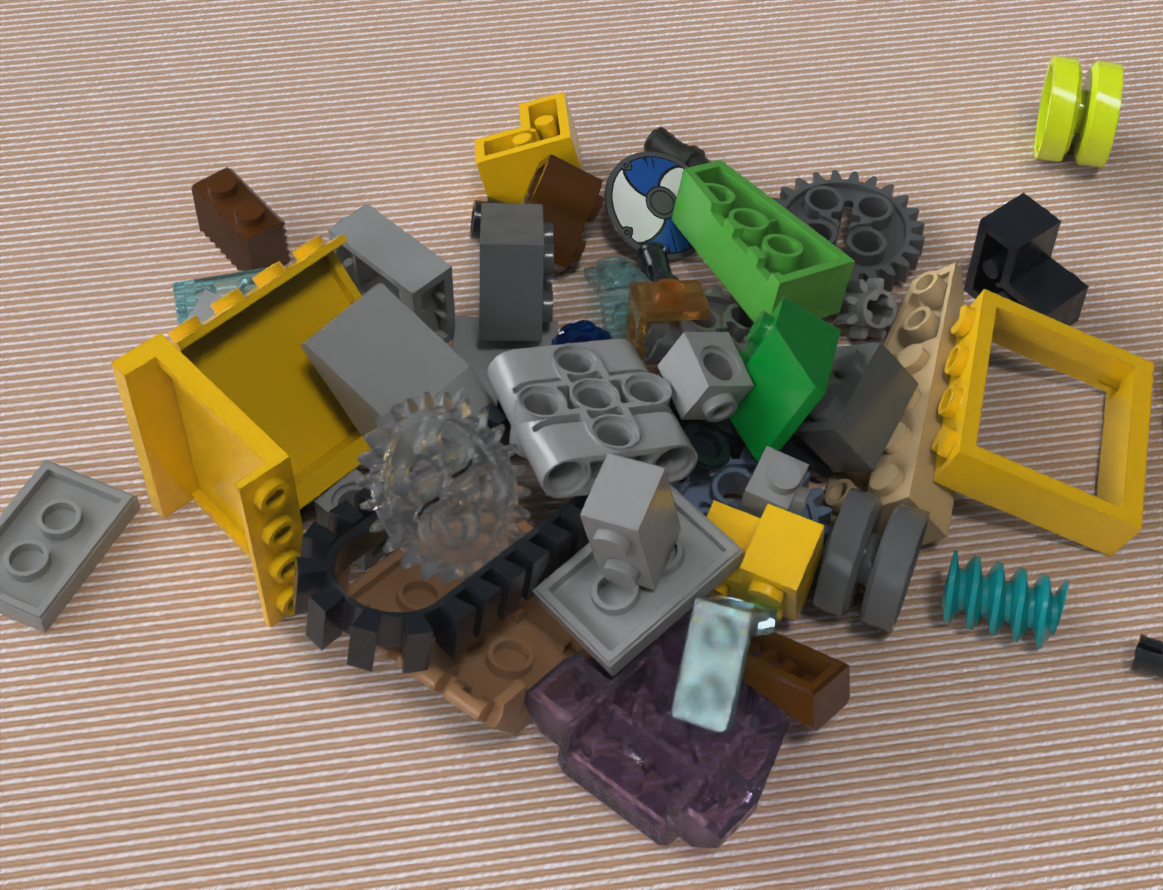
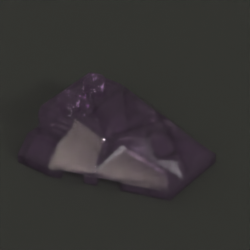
(641, 760)

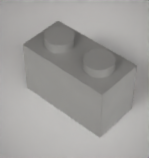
(631, 521)

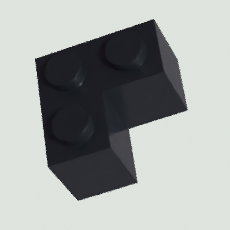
(1016, 261)

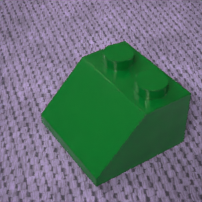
(790, 373)

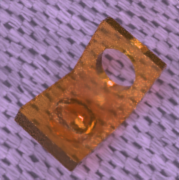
(662, 301)

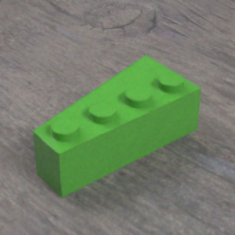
(758, 244)

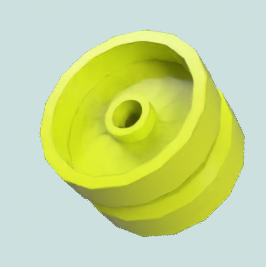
(1085, 112)

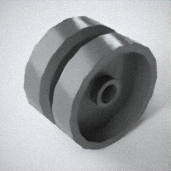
(863, 557)

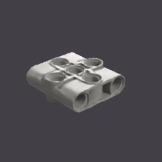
(580, 404)

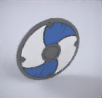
(642, 202)

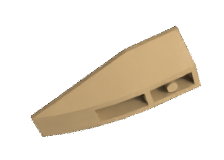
(921, 344)

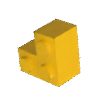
(511, 157)
(778, 560)

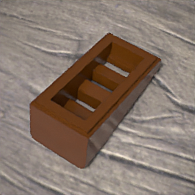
(804, 684)

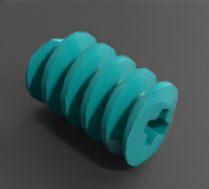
(1003, 600)

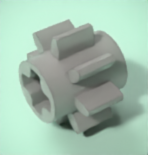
(867, 308)

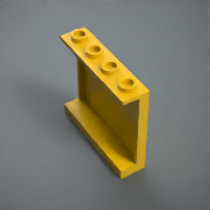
(258, 361)
(210, 452)

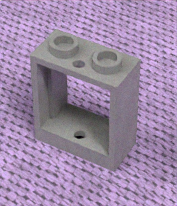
(388, 255)

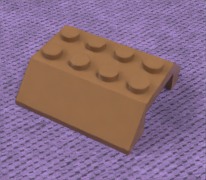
(495, 670)

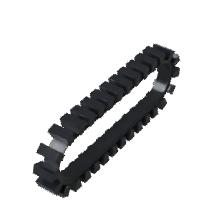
(454, 617)

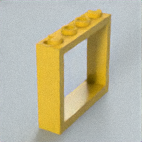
(1096, 521)

